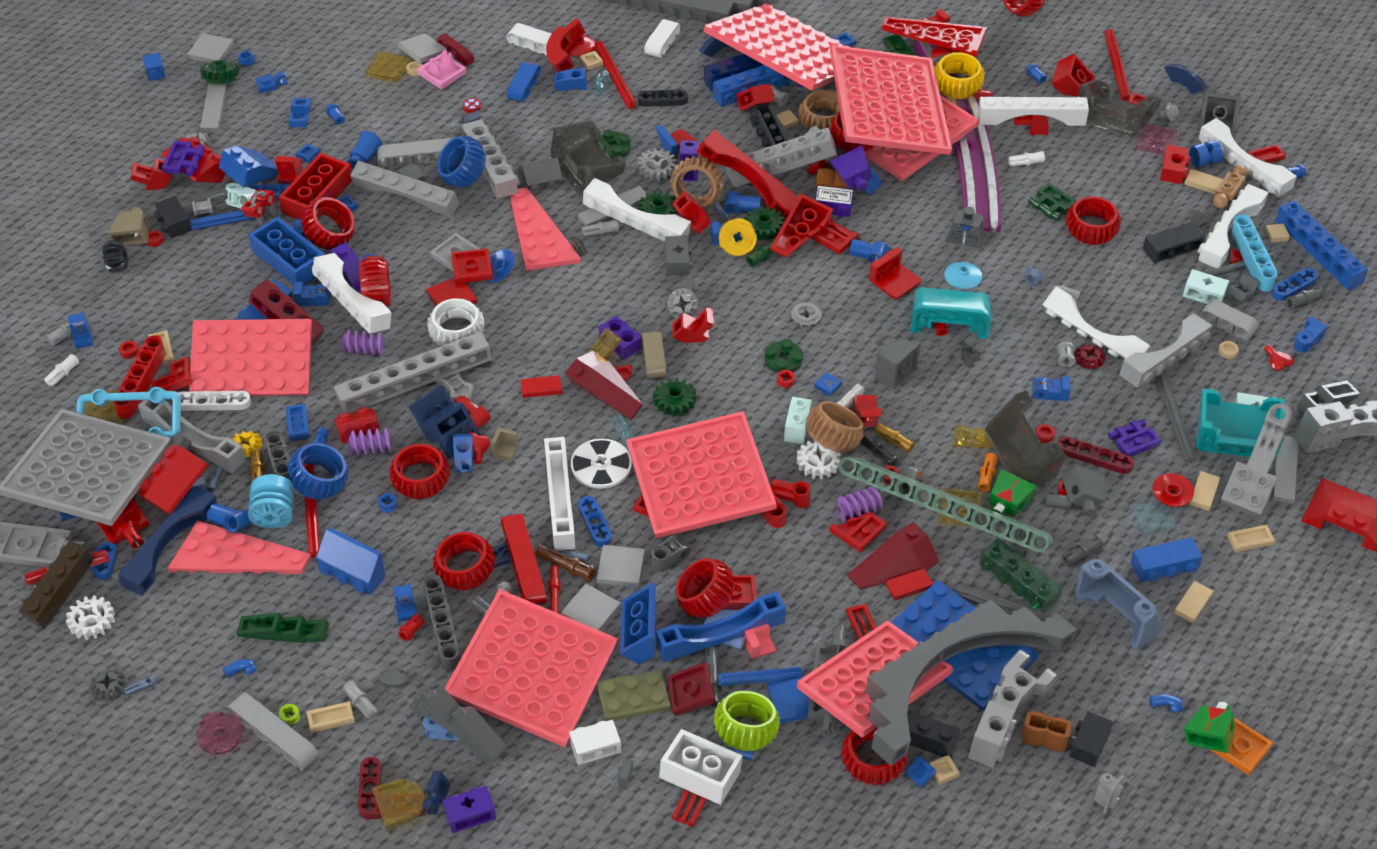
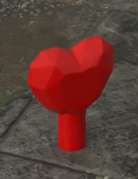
(983, 93)
(1278, 360)
(480, 445)

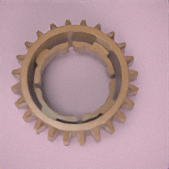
(814, 101)
(703, 166)
(835, 427)

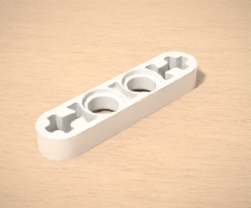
(212, 398)

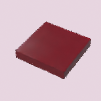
(691, 689)

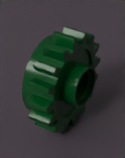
(219, 72)
(658, 204)
(765, 222)
(675, 397)

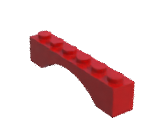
(724, 153)

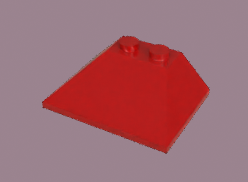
(1345, 509)

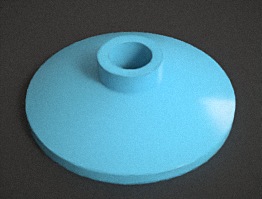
(963, 275)

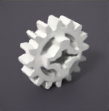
(817, 460)
(90, 617)

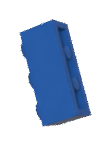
(1166, 559)

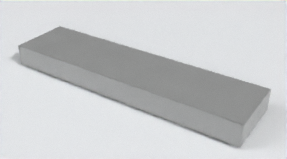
(213, 107)
(630, 197)
(1286, 471)

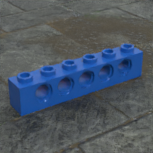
(1322, 245)

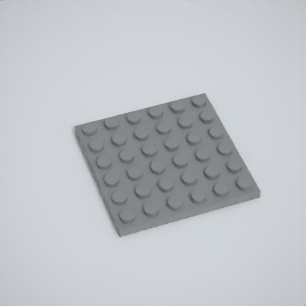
(85, 467)

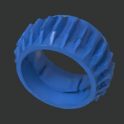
(461, 161)
(323, 456)

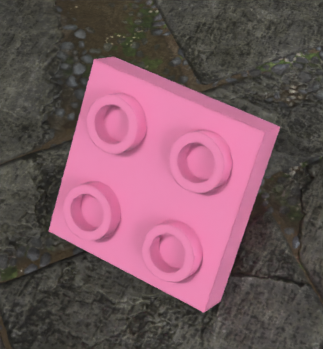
(442, 70)

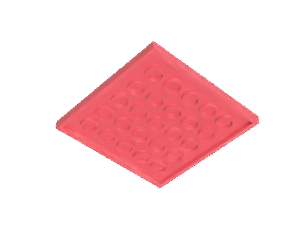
(700, 474)
(531, 667)

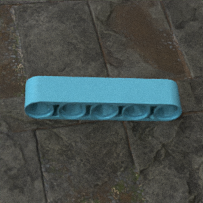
(1254, 252)

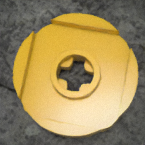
(742, 246)

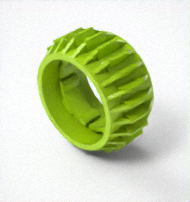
(741, 735)

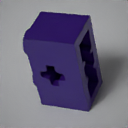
(480, 810)

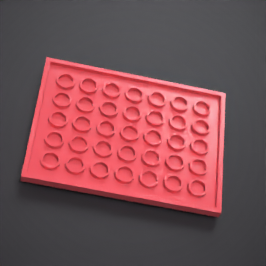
(779, 44)
(889, 100)

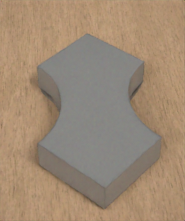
(457, 386)

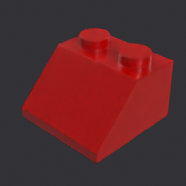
(1070, 75)

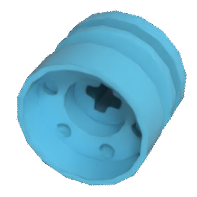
(271, 501)

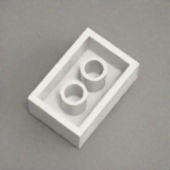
(700, 766)

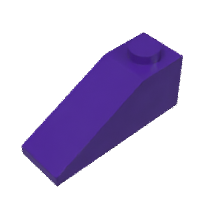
(350, 265)

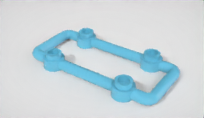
(155, 395)

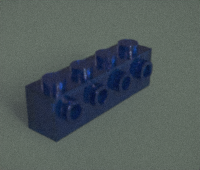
(728, 68)

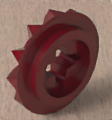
(1091, 362)

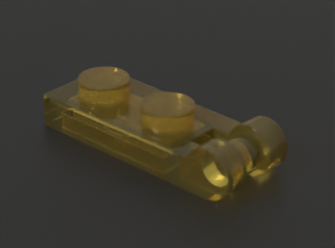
(977, 437)

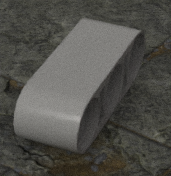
(1229, 319)

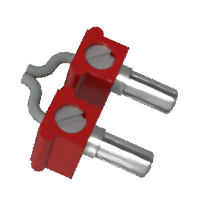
(255, 207)

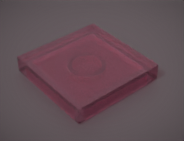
(1155, 139)

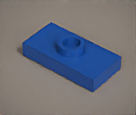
(297, 422)

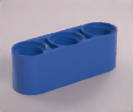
(523, 81)

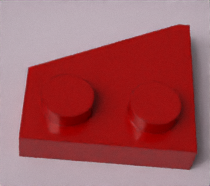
(860, 530)

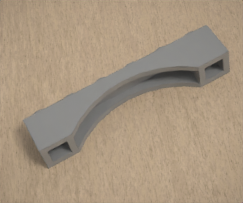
(429, 195)
(1144, 366)
(218, 450)

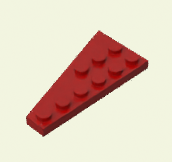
(950, 36)

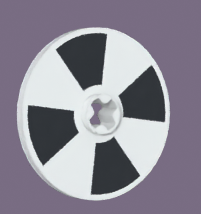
(593, 474)

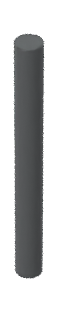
(1231, 267)

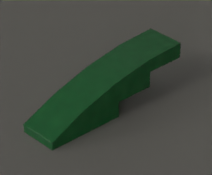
(286, 629)

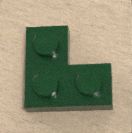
(897, 45)

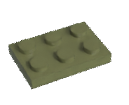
(633, 695)

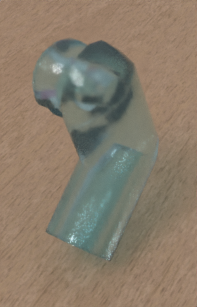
(600, 80)

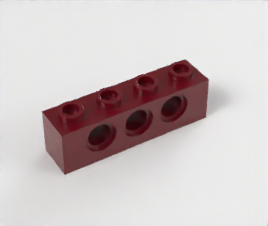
(267, 291)

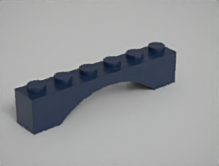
(140, 571)

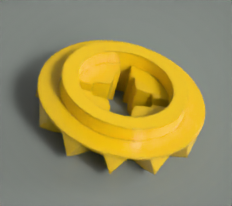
(254, 441)

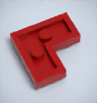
(178, 377)

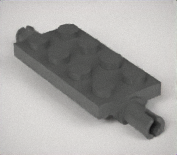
(823, 654)

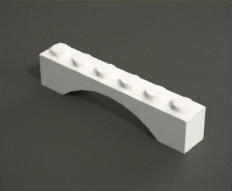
(999, 109)
(1272, 177)
(602, 198)
(1216, 248)
(1064, 306)
(369, 313)
(559, 494)

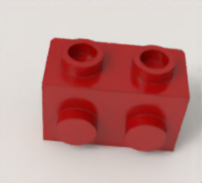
(361, 420)

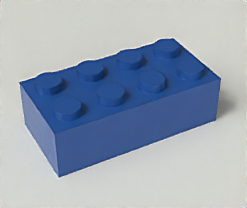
(285, 250)

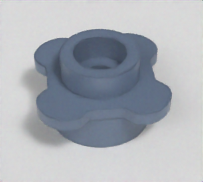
(1034, 276)

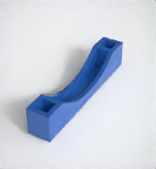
(686, 639)

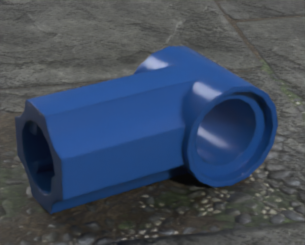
(735, 202)
(869, 251)
(229, 518)

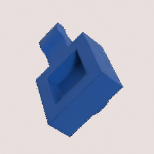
(269, 83)

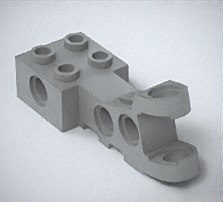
(1330, 423)
(1251, 483)
(998, 719)

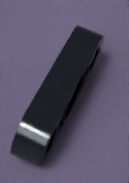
(649, 94)

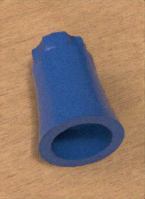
(365, 148)

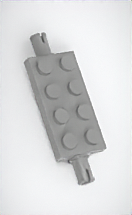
(32, 544)

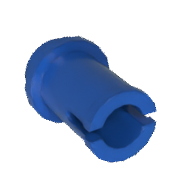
(1033, 71)
(333, 111)
(1298, 170)

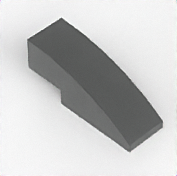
(1328, 394)

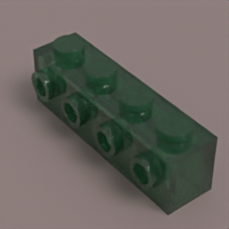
(1020, 575)

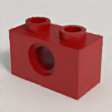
(755, 96)
(1174, 164)

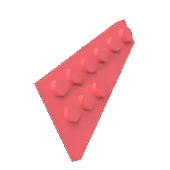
(538, 235)
(222, 551)

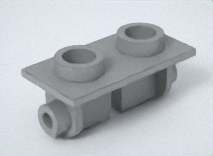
(1109, 791)

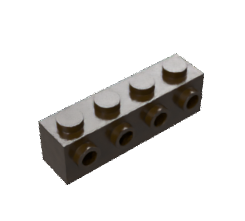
(56, 584)

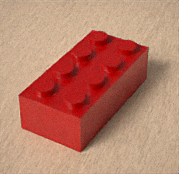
(320, 179)

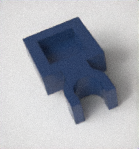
(437, 791)

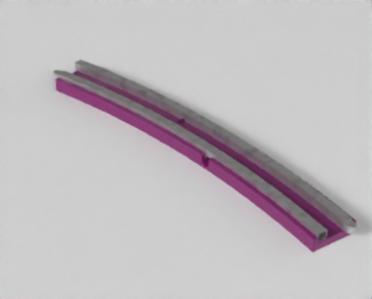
(974, 160)

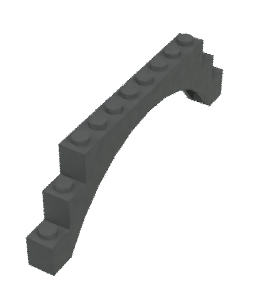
(700, 10)
(981, 628)

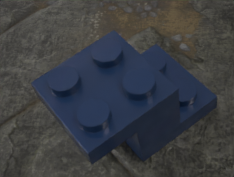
(442, 418)

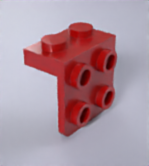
(892, 276)

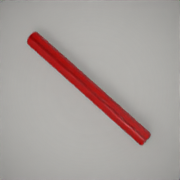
(1117, 65)
(615, 75)
(312, 519)

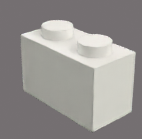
(595, 741)

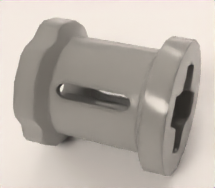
(779, 97)
(202, 207)
(1066, 354)

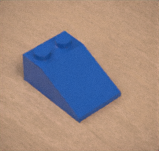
(247, 165)

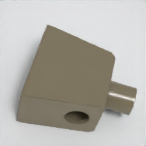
(130, 227)

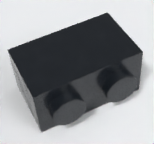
(172, 216)
(1090, 739)

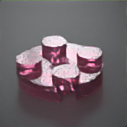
(219, 744)

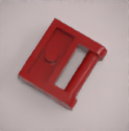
(835, 236)

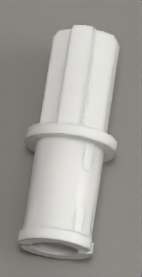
(1027, 159)
(61, 370)

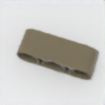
(653, 355)

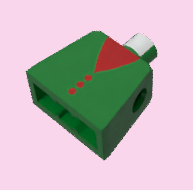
(1011, 494)
(1211, 728)

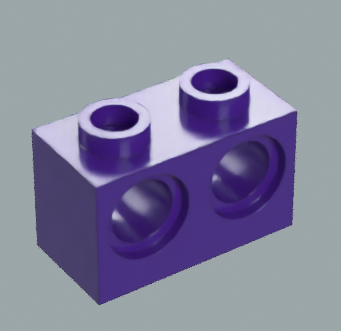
(630, 340)

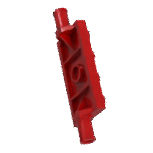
(126, 526)

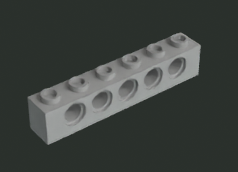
(789, 155)
(496, 168)

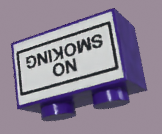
(836, 198)

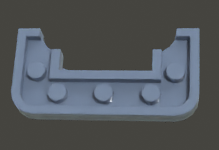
(1101, 582)

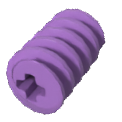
(363, 343)
(369, 441)
(858, 502)

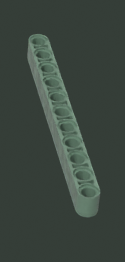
(954, 503)

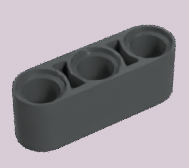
(277, 453)

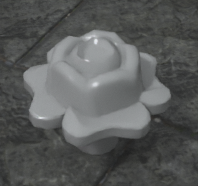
(1170, 112)

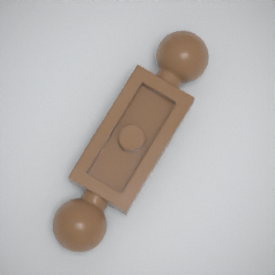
(1230, 186)

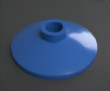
(501, 264)

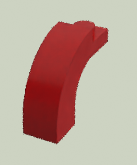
(559, 43)

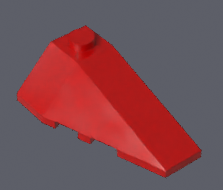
(801, 224)

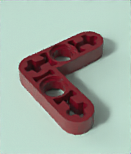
(364, 780)

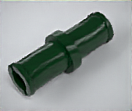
(762, 253)

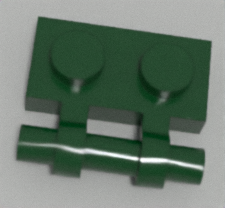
(1055, 198)

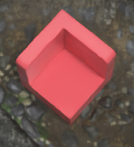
(759, 641)

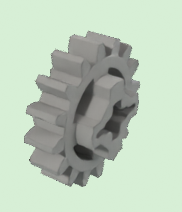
(656, 164)

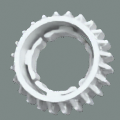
(454, 309)

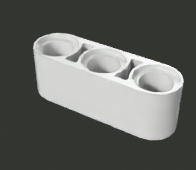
(528, 37)
(661, 38)

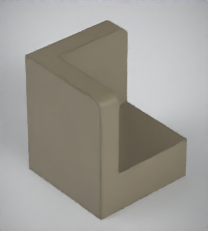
(504, 444)

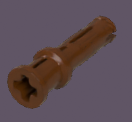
(574, 566)

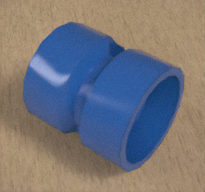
(1206, 153)

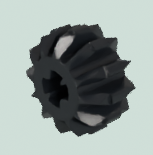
(115, 256)

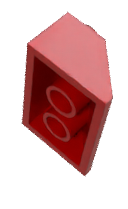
(208, 166)
(171, 479)

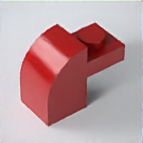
(1037, 123)
(288, 169)
(151, 176)
(692, 211)
(691, 329)
(866, 409)

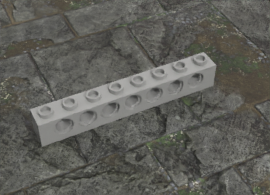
(413, 373)

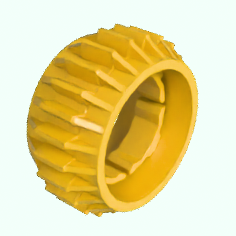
(963, 64)

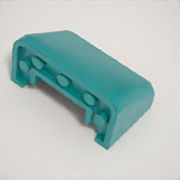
(951, 307)
(1231, 426)

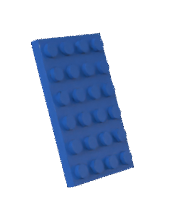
(975, 670)

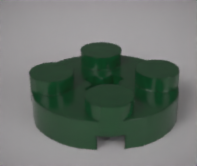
(622, 142)
(784, 347)

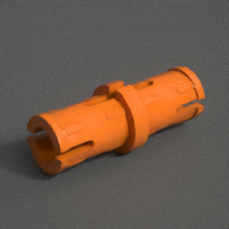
(987, 472)

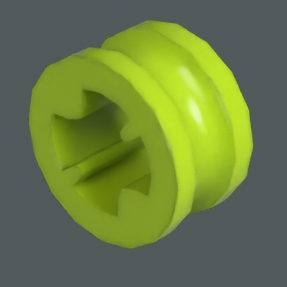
(286, 709)

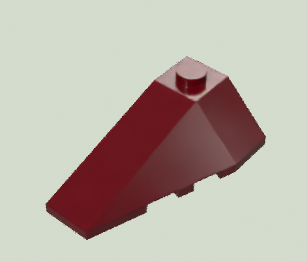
(602, 381)
(899, 555)

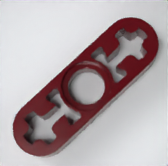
(460, 52)

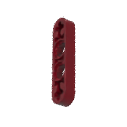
(1095, 453)

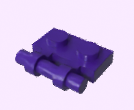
(178, 158)
(1138, 441)

